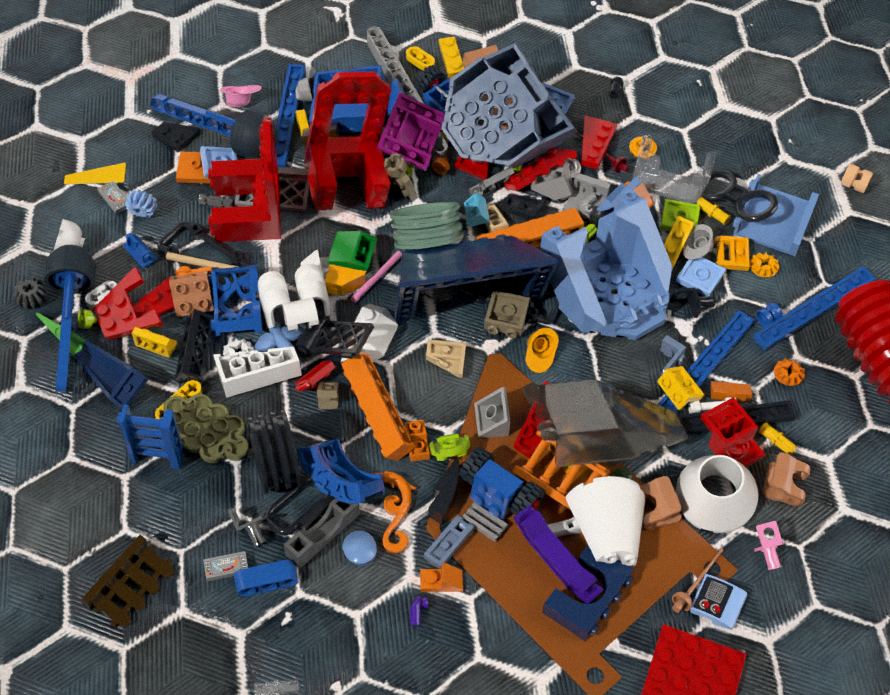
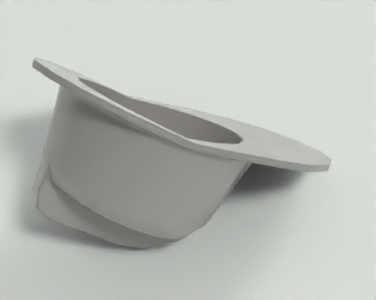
(304, 88)
(699, 242)

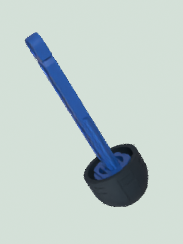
(243, 132)
(69, 272)

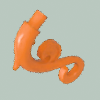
(400, 511)

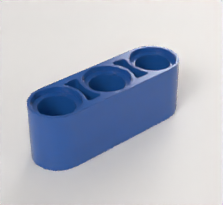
(265, 578)

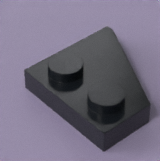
(523, 206)

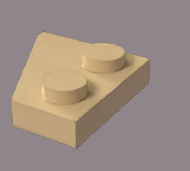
(447, 355)

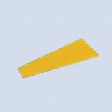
(100, 175)

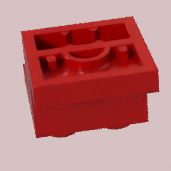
(732, 433)

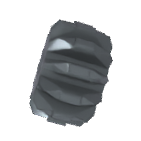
(30, 293)

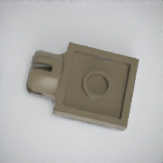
(396, 168)

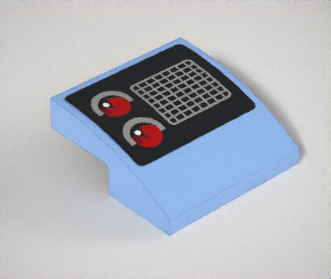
(718, 601)

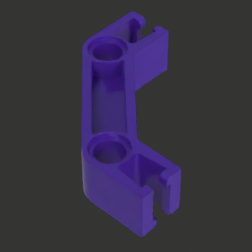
(556, 556)

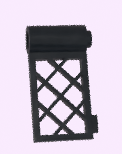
(313, 337)

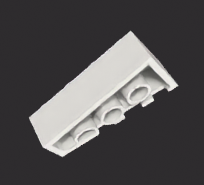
(256, 369)

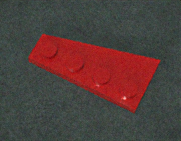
(596, 139)

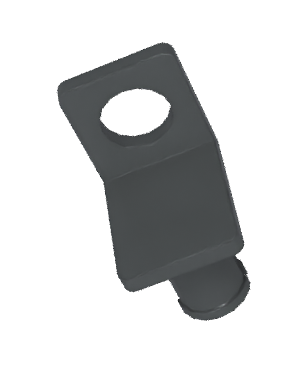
(252, 527)

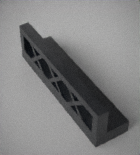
(188, 346)

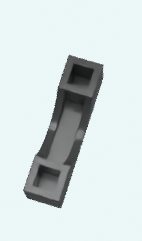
(308, 543)

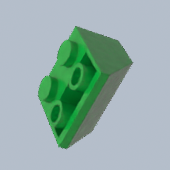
(352, 250)

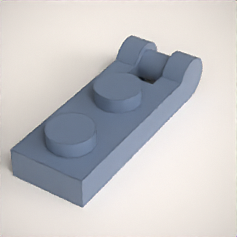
(448, 541)

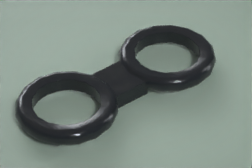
(739, 196)

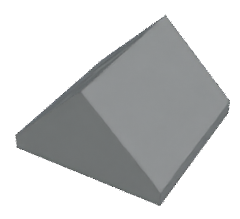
(493, 415)

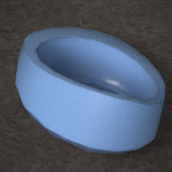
(359, 548)

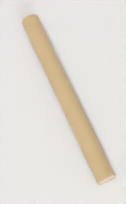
(196, 261)

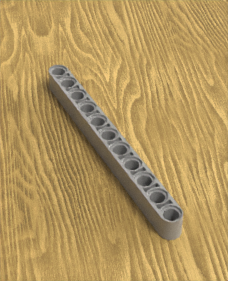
(393, 69)

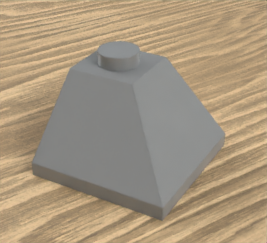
(555, 184)

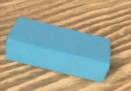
(476, 210)

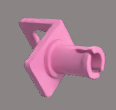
(769, 546)

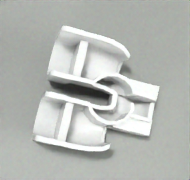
(309, 286)

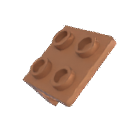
(191, 292)

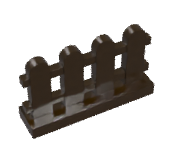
(117, 587)

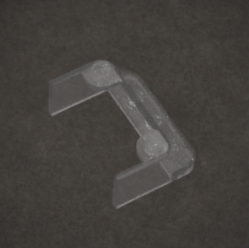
(668, 183)

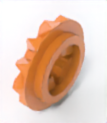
(795, 377)

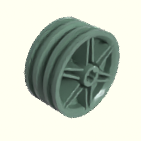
(426, 225)

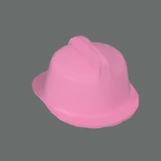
(240, 95)

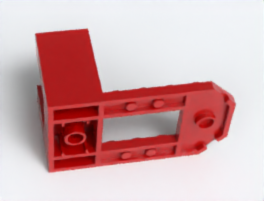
(348, 156)
(248, 177)

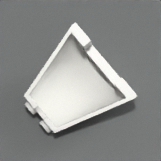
(610, 517)

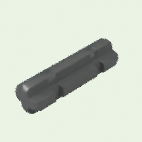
(216, 201)

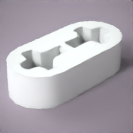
(99, 293)

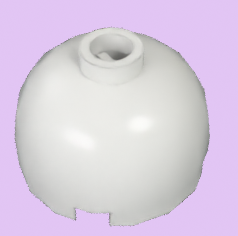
(69, 235)

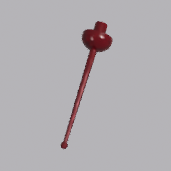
(619, 164)

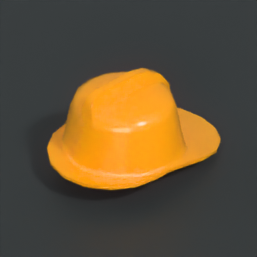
(541, 349)

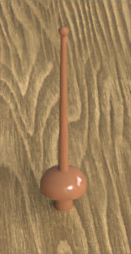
(682, 600)

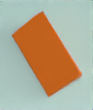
(721, 390)

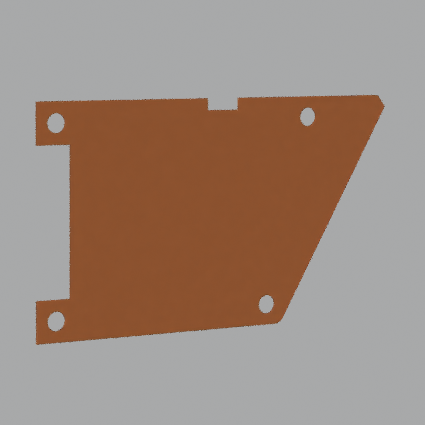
(521, 578)

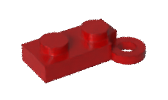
(319, 372)

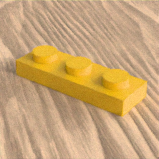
(451, 56)
(677, 238)

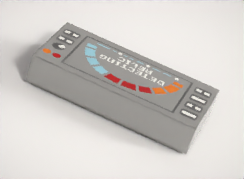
(113, 196)
(224, 566)

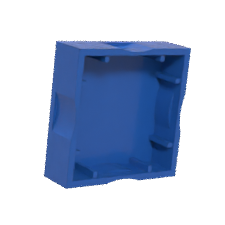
(348, 116)

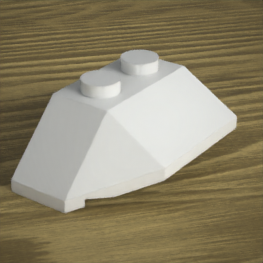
(382, 334)

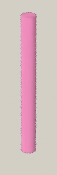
(376, 277)

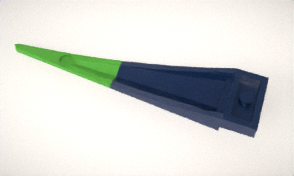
(113, 376)

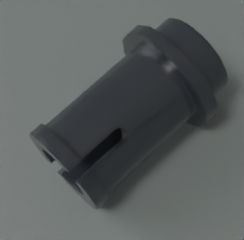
(616, 84)

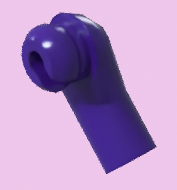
(415, 610)

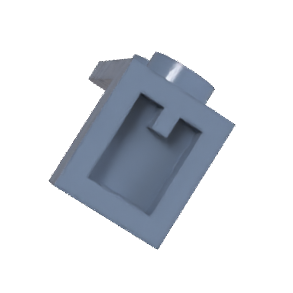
(672, 349)

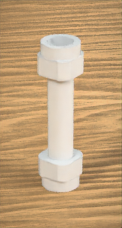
(696, 406)

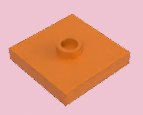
(190, 168)

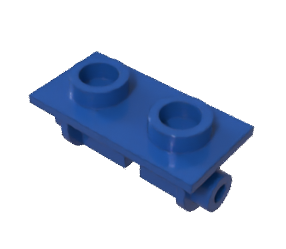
(139, 250)

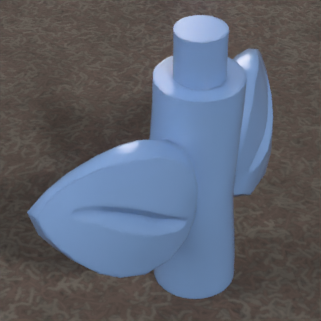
(277, 337)

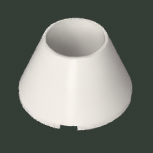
(711, 511)

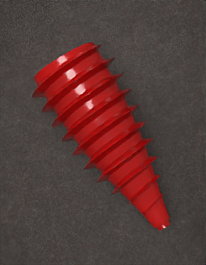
(866, 324)

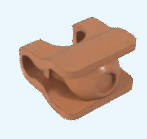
(779, 482)
(663, 496)

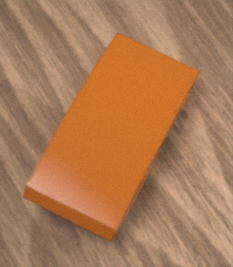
(418, 435)

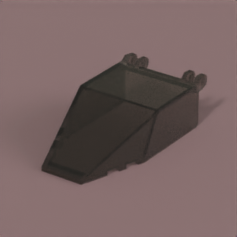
(600, 422)

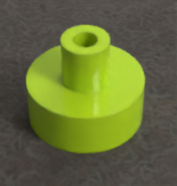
(86, 319)

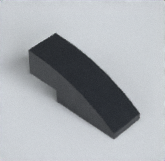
(444, 493)

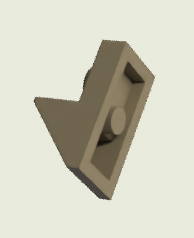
(328, 395)

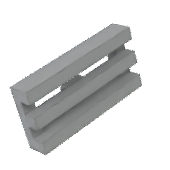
(471, 512)

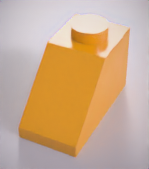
(344, 280)

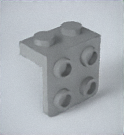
(582, 188)

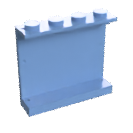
(784, 228)

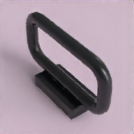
(307, 520)

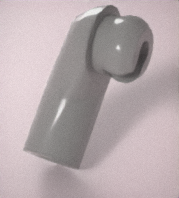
(585, 204)

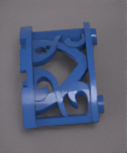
(231, 321)
(346, 480)

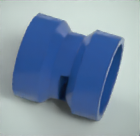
(769, 314)

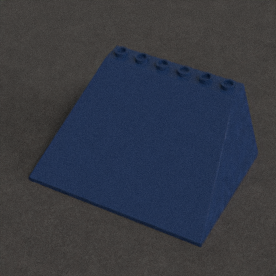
(471, 263)

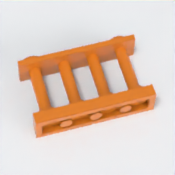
(559, 493)

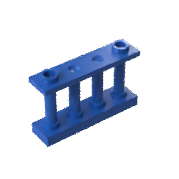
(166, 430)

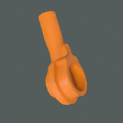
(185, 270)

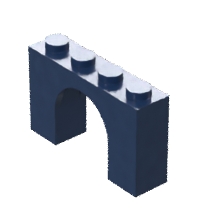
(583, 618)

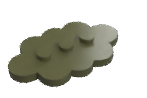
(208, 428)

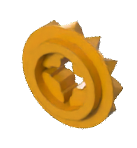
(635, 146)
(766, 270)

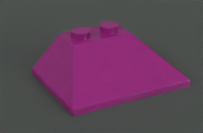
(411, 131)

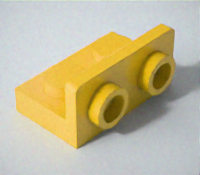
(154, 342)
(679, 386)

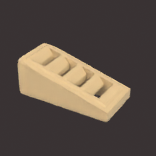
(496, 220)

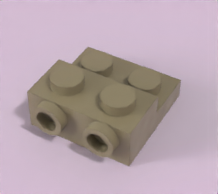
(506, 314)

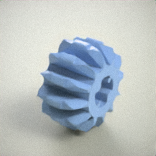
(141, 204)

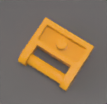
(737, 252)

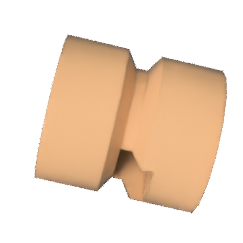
(850, 176)

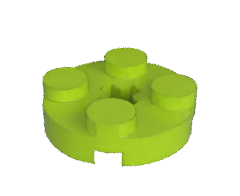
(450, 446)

